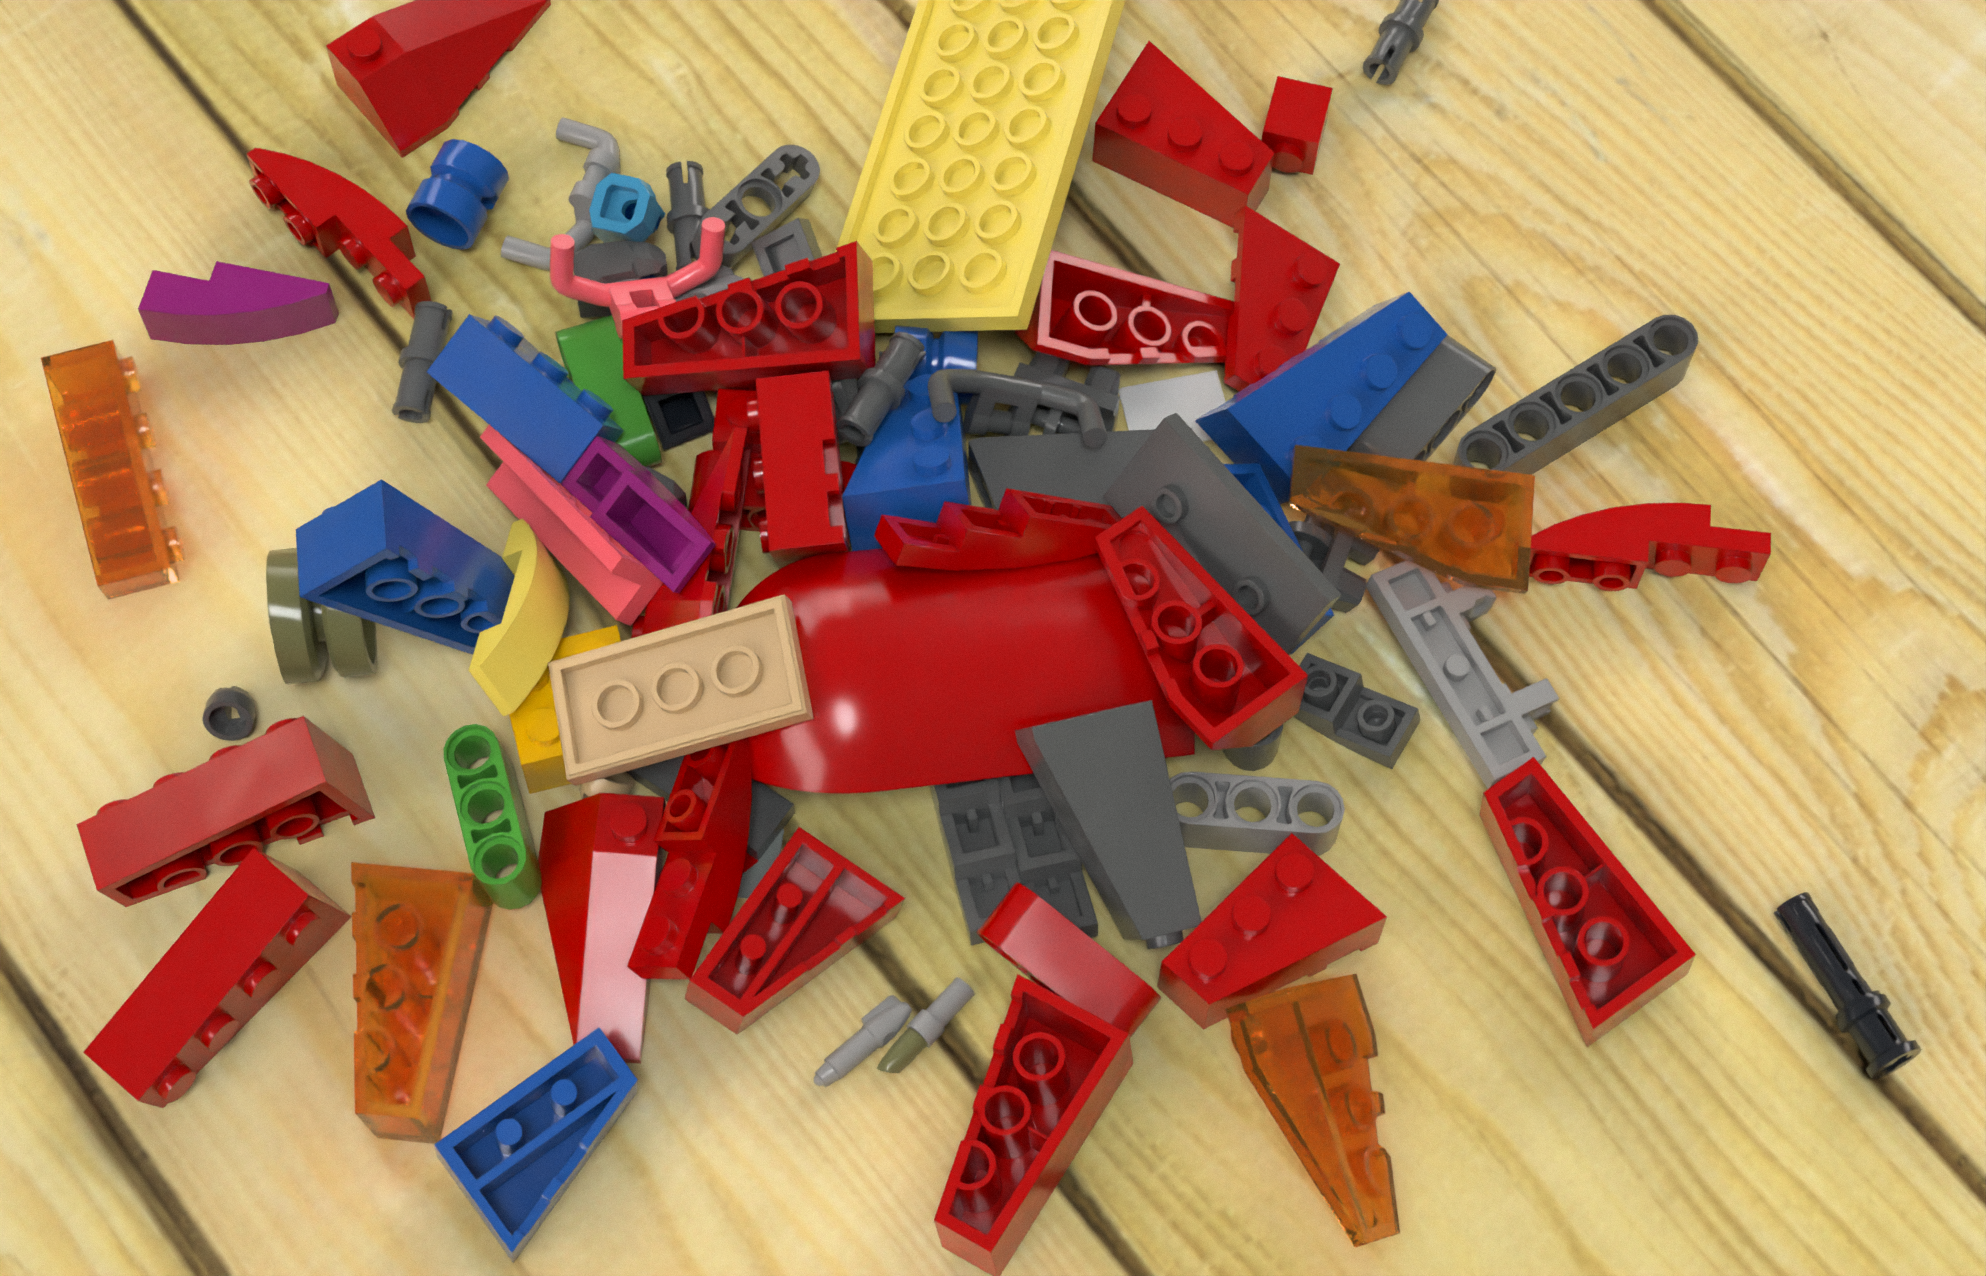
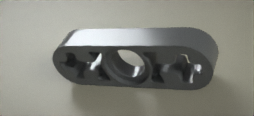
(762, 184)

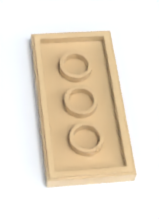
(680, 690)

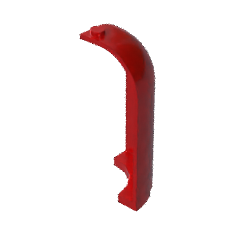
(937, 668)

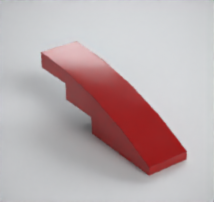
(1020, 534)

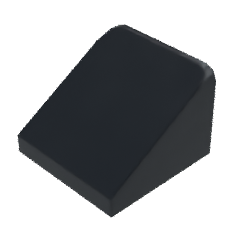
(679, 416)

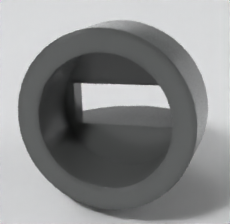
(218, 713)

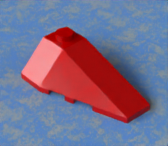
(424, 59)
(720, 514)
(1201, 644)
(595, 893)

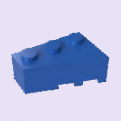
(522, 394)
(907, 467)
(537, 1138)

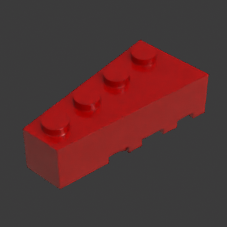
(778, 325)
(215, 978)
(1028, 1121)

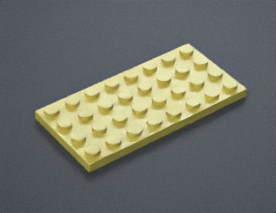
(977, 158)

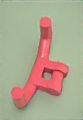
(642, 295)

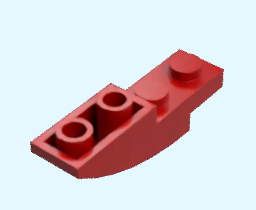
(342, 216)
(1622, 541)
(706, 848)

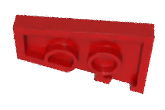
(1276, 298)

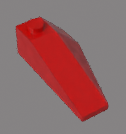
(1122, 317)

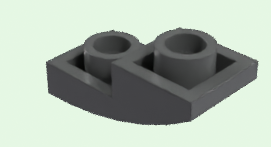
(1353, 715)

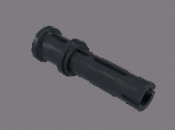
(1859, 1008)

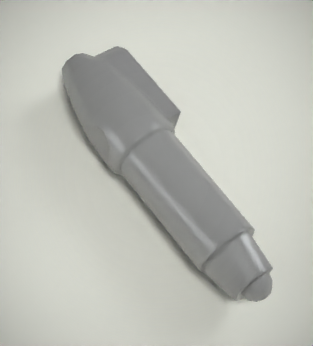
(877, 1030)

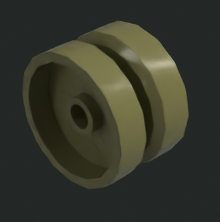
(304, 628)

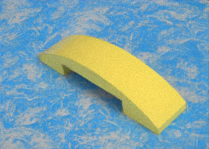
(518, 650)

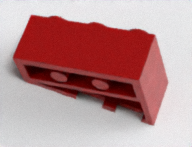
(798, 467)
(789, 931)

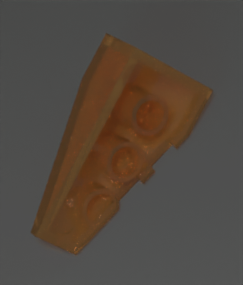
(1437, 515)
(1311, 1069)

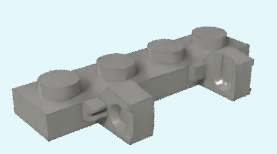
(1437, 638)

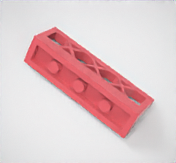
(569, 533)

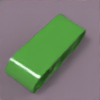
(595, 362)
(475, 796)

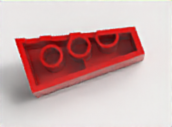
(222, 810)
(1586, 910)

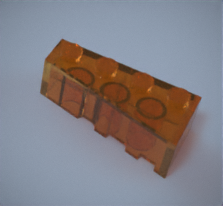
(113, 468)
(413, 991)

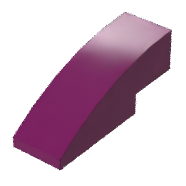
(234, 306)
(639, 512)

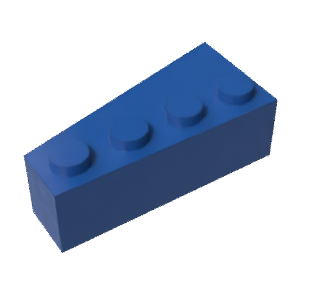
(402, 568)

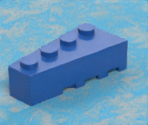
(1326, 391)

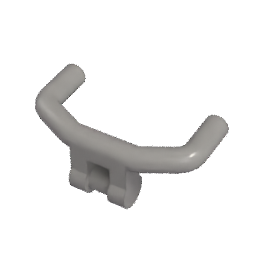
(600, 162)

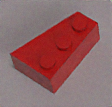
(1181, 141)
(1268, 933)

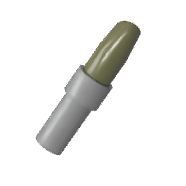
(926, 1027)

